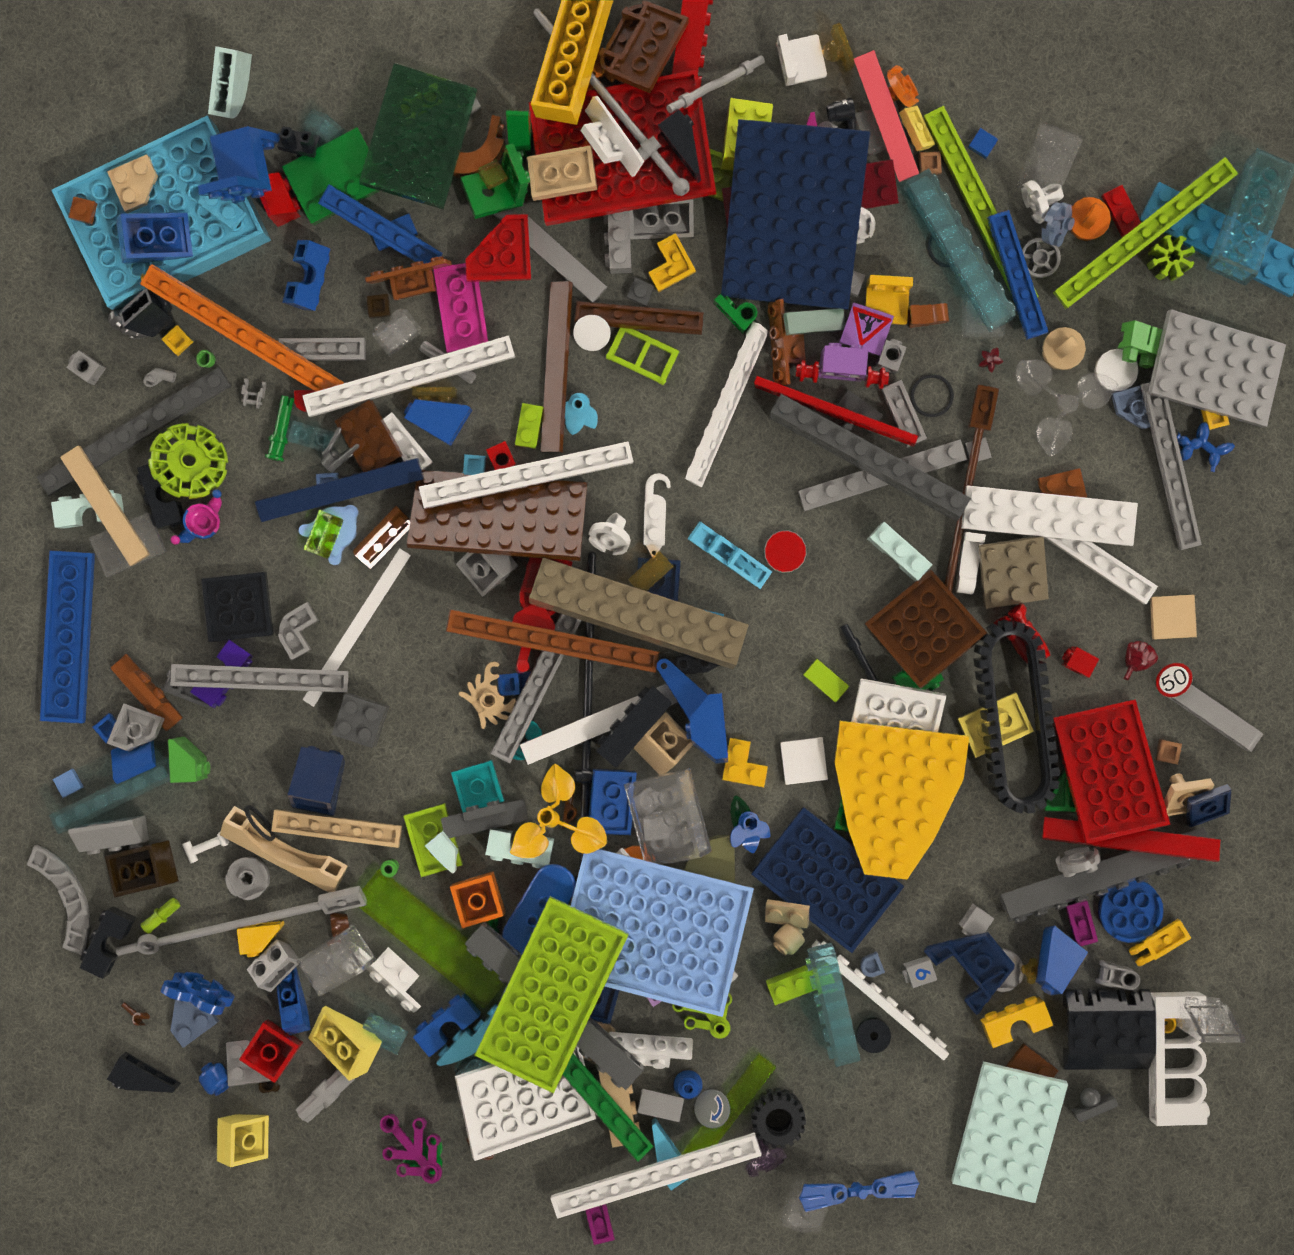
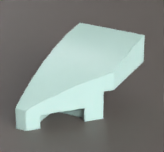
(444, 851)

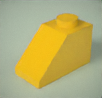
(257, 937)

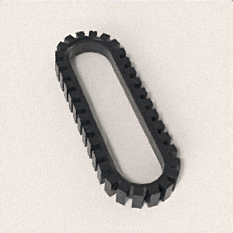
(1041, 718)

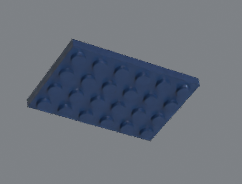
(823, 871)

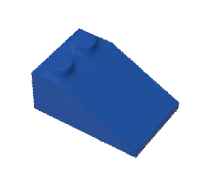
(153, 237)

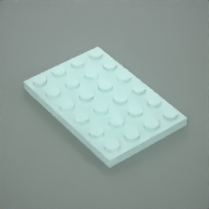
(1009, 1132)

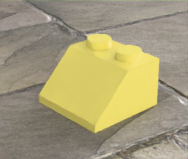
(242, 1139)

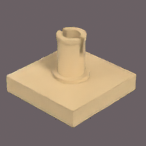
(1180, 790)

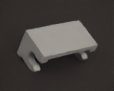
(660, 1105)

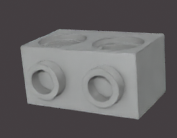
(273, 965)

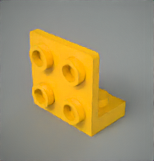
(889, 296)

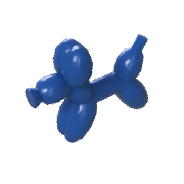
(1201, 441)

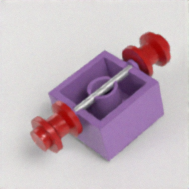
(843, 364)

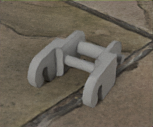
(261, 394)

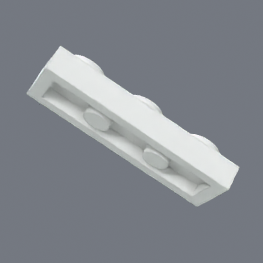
(406, 442)

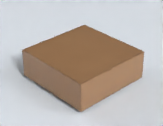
(930, 161)
(1168, 751)

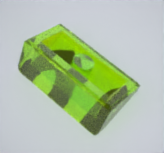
(323, 534)

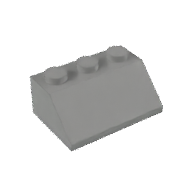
(662, 221)
(110, 834)

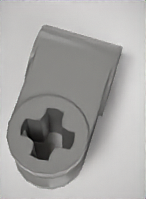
(1113, 976)

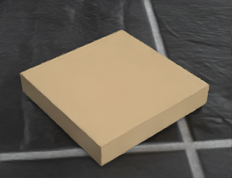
(1173, 617)

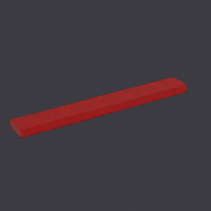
(836, 411)
(1144, 841)

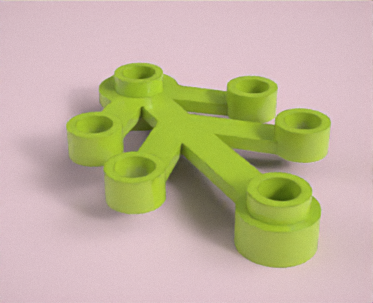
(709, 1025)

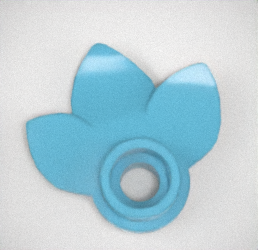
(577, 417)

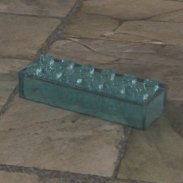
(1251, 217)

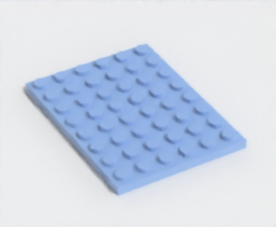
(678, 923)

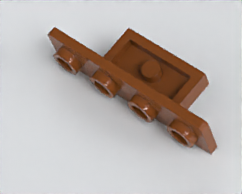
(411, 280)
(785, 348)
(145, 691)

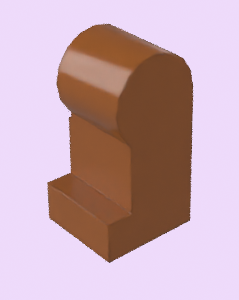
(927, 315)

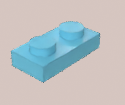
(225, 211)

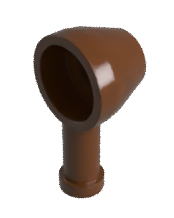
(339, 922)

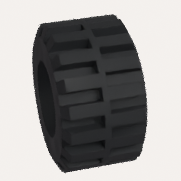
(780, 1135)

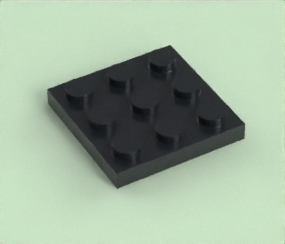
(237, 606)

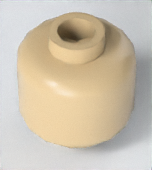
(788, 939)

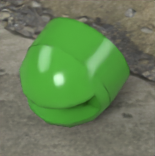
(202, 359)

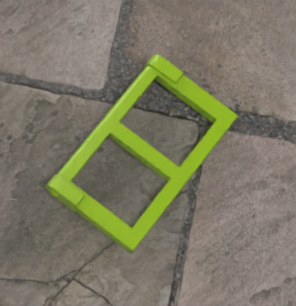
(648, 341)

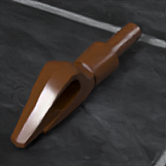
(568, 806)

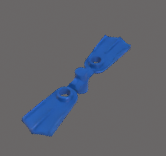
(824, 1195)

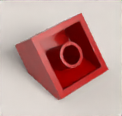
(279, 202)
(270, 1050)

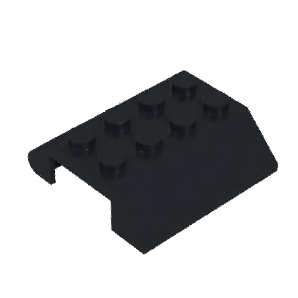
(1109, 1030)

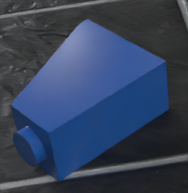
(438, 418)
(1058, 960)

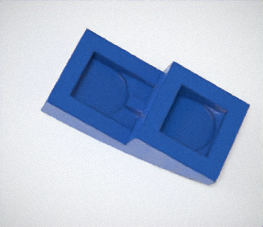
(512, 683)

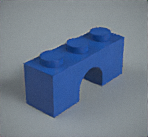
(313, 259)
(460, 1011)

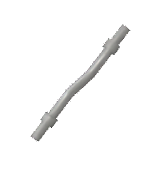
(687, 98)

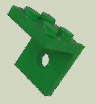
(505, 195)

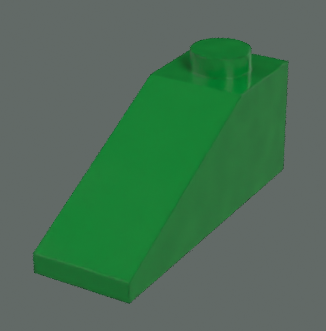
(520, 131)

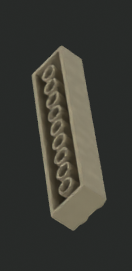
(638, 613)

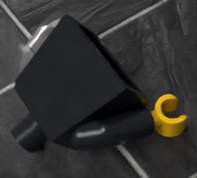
(143, 316)

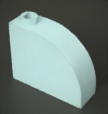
(229, 82)

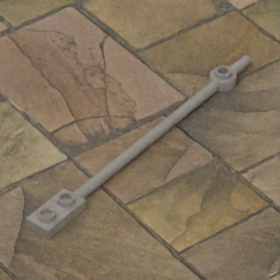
(329, 903)

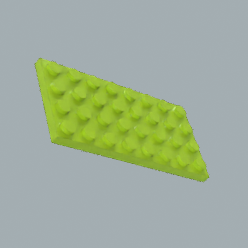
(551, 994)

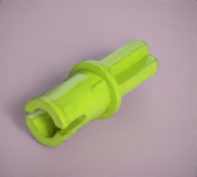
(160, 915)

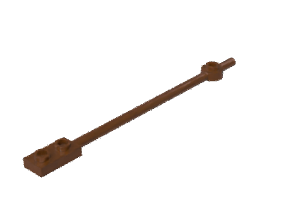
(980, 420)

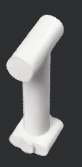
(191, 851)

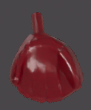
(1139, 657)

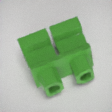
(1140, 340)

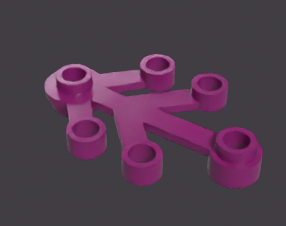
(413, 1150)

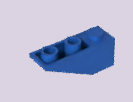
(292, 1004)

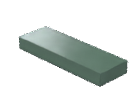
(814, 321)

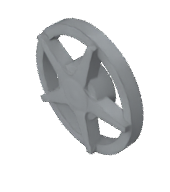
(1041, 257)

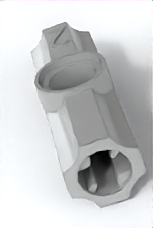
(323, 1096)

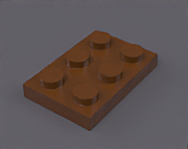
(367, 428)

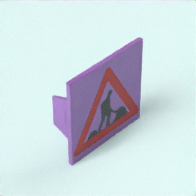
(866, 328)

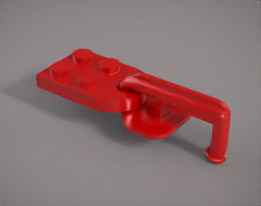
(532, 614)

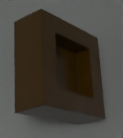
(378, 306)

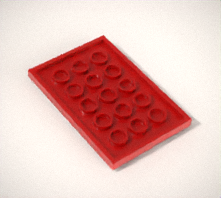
(1110, 771)

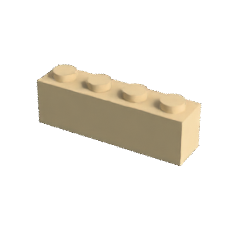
(622, 1098)

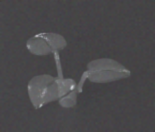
(1056, 433)

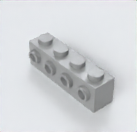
(619, 242)

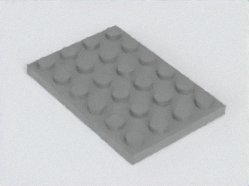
(1216, 368)

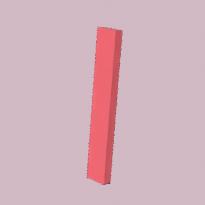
(886, 116)

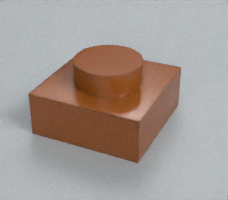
(83, 210)

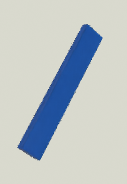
(377, 226)
(1017, 274)

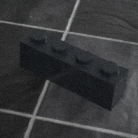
(633, 726)

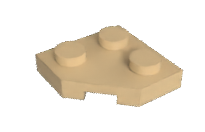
(134, 182)

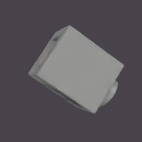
(891, 365)
(94, 369)
(975, 921)

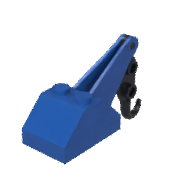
(702, 710)

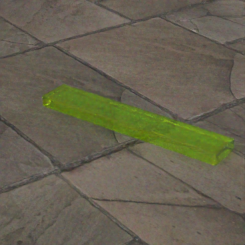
(738, 1098)

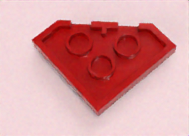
(502, 253)

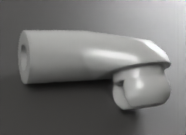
(158, 375)

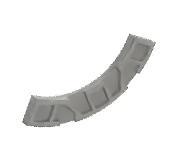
(71, 894)

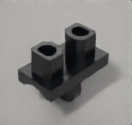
(298, 142)

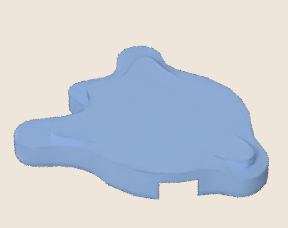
(346, 534)

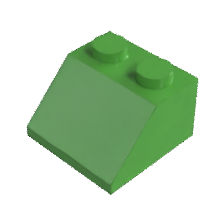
(186, 761)

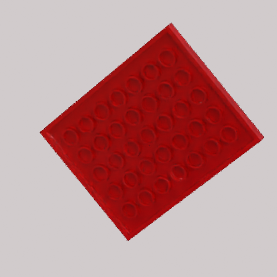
(615, 186)

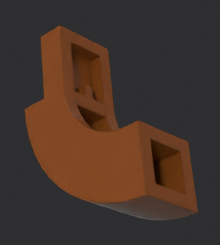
(491, 150)

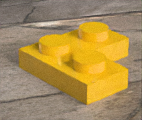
(677, 264)
(737, 767)

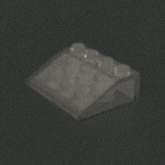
(668, 817)

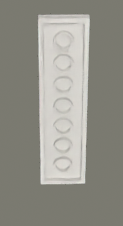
(1050, 516)

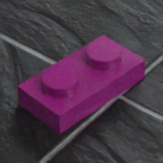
(1081, 923)
(600, 1224)

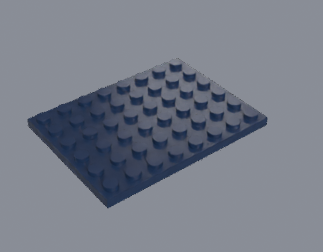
(794, 213)

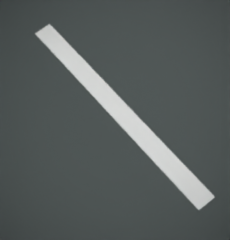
(362, 619)

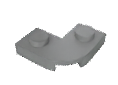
(291, 627)

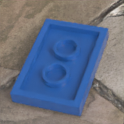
(610, 802)

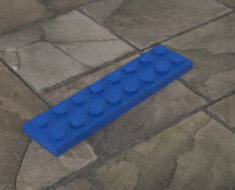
(67, 637)

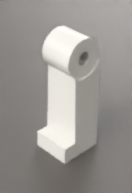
(968, 562)

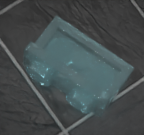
(390, 1034)

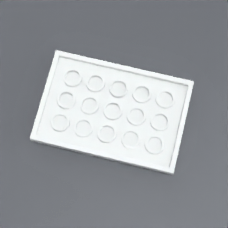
(510, 1111)

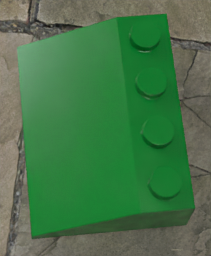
(335, 164)

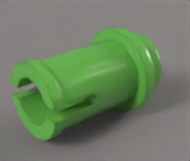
(386, 871)

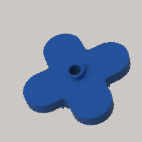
(201, 993)

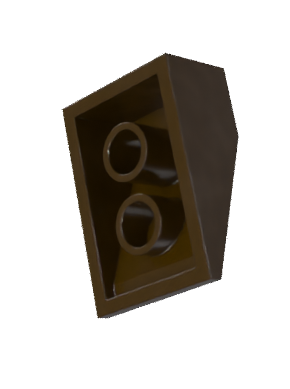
(141, 868)

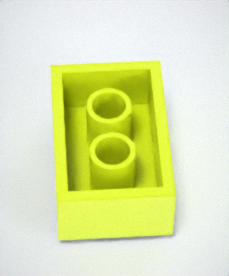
(741, 110)

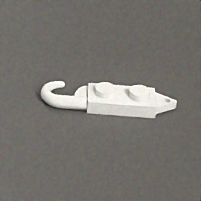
(654, 515)

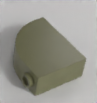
(718, 863)

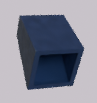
(316, 781)

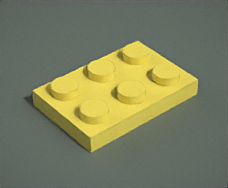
(1012, 721)

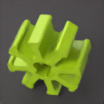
(1166, 249)

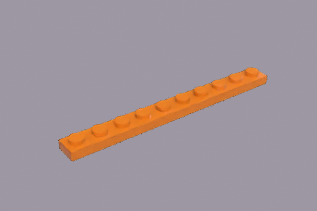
(237, 330)

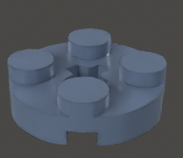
(1059, 222)

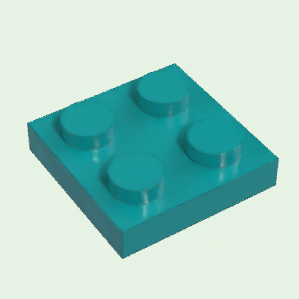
(477, 785)

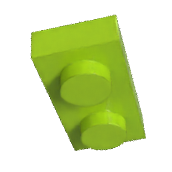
(529, 426)

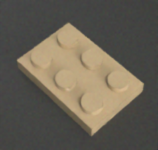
(562, 173)

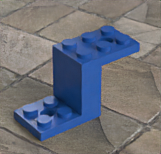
(240, 164)

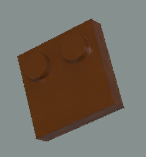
(1029, 1061)

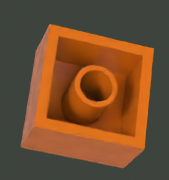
(477, 899)

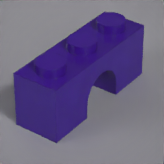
(231, 656)

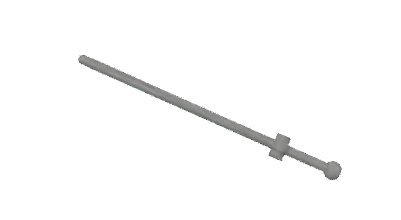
(648, 147)

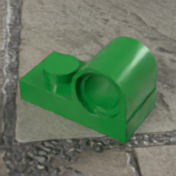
(726, 305)

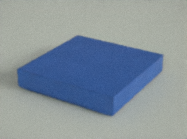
(132, 763)

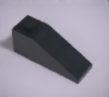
(679, 135)
(136, 1075)

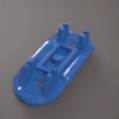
(549, 881)

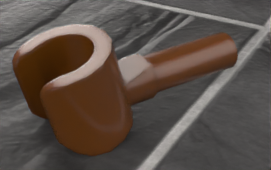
(136, 1017)

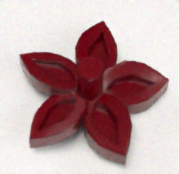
(991, 359)

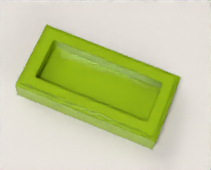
(826, 680)

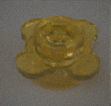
(1026, 969)

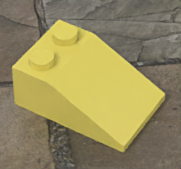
(344, 1042)

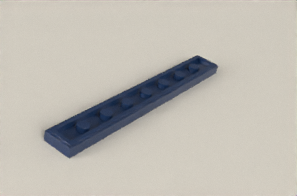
(339, 489)

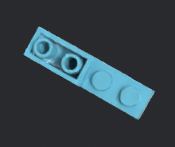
(465, 1041)

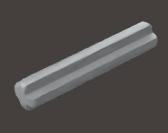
(431, 351)

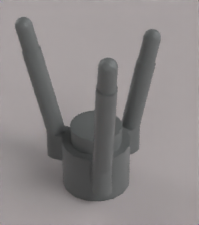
(334, 459)

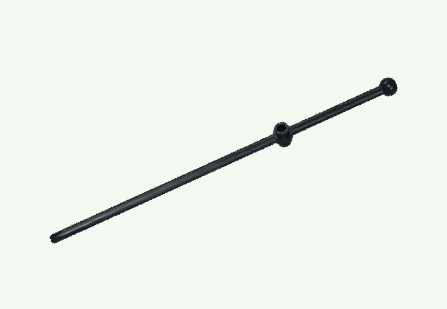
(585, 775)

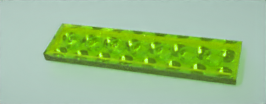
(429, 937)

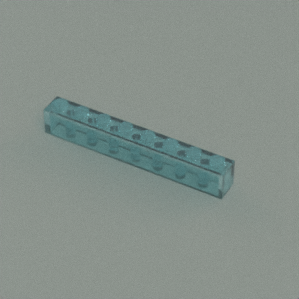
(959, 250)

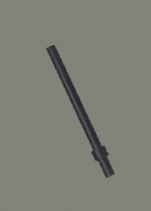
(854, 645)

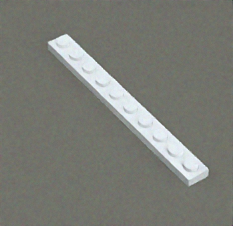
(408, 376)
(525, 475)
(656, 1175)

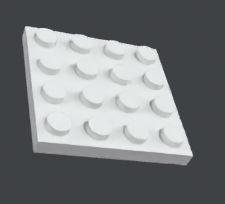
(898, 706)

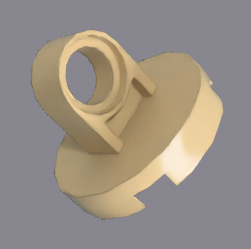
(1063, 348)

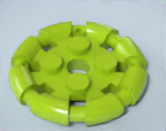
(182, 472)

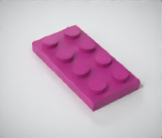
(460, 308)

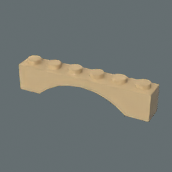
(317, 869)

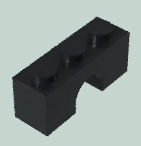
(163, 514)
(97, 957)

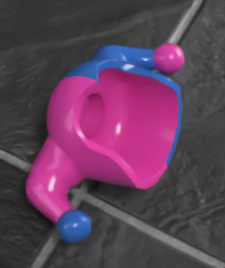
(200, 520)

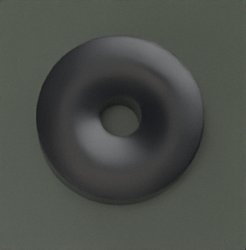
(877, 1044)

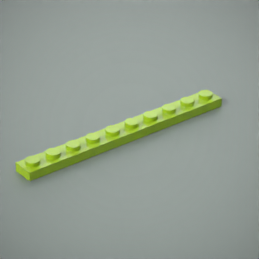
(964, 177)
(1145, 233)

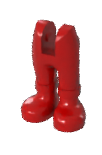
(1018, 614)

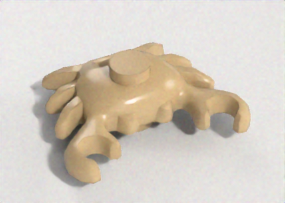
(487, 698)

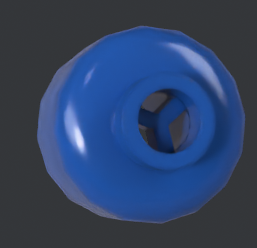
(214, 1078)

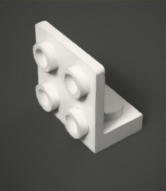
(801, 59)

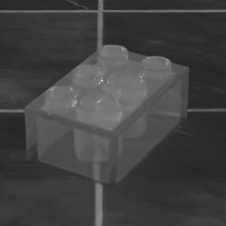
(336, 960)

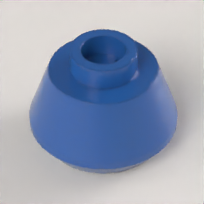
(690, 1080)

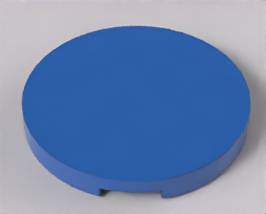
(1131, 912)

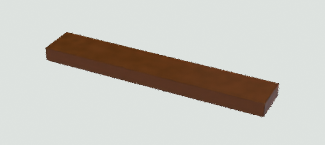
(643, 317)

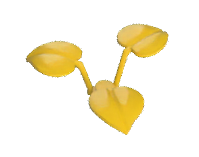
(529, 837)

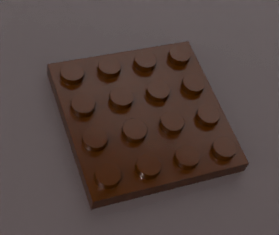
(926, 629)

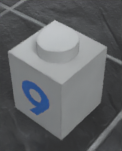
(919, 972)

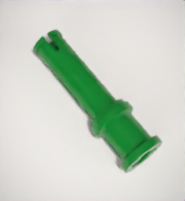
(278, 439)

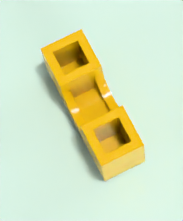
(998, 1025)

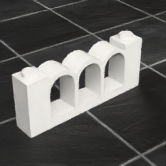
(1184, 1110)

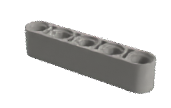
(1219, 718)

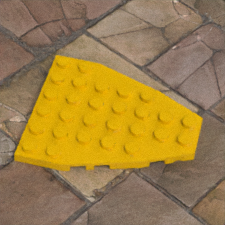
(896, 791)

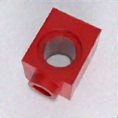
(501, 449)
(1079, 661)

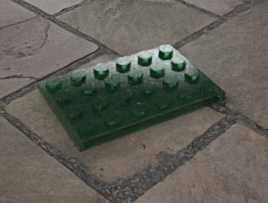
(418, 136)

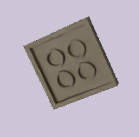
(1013, 572)

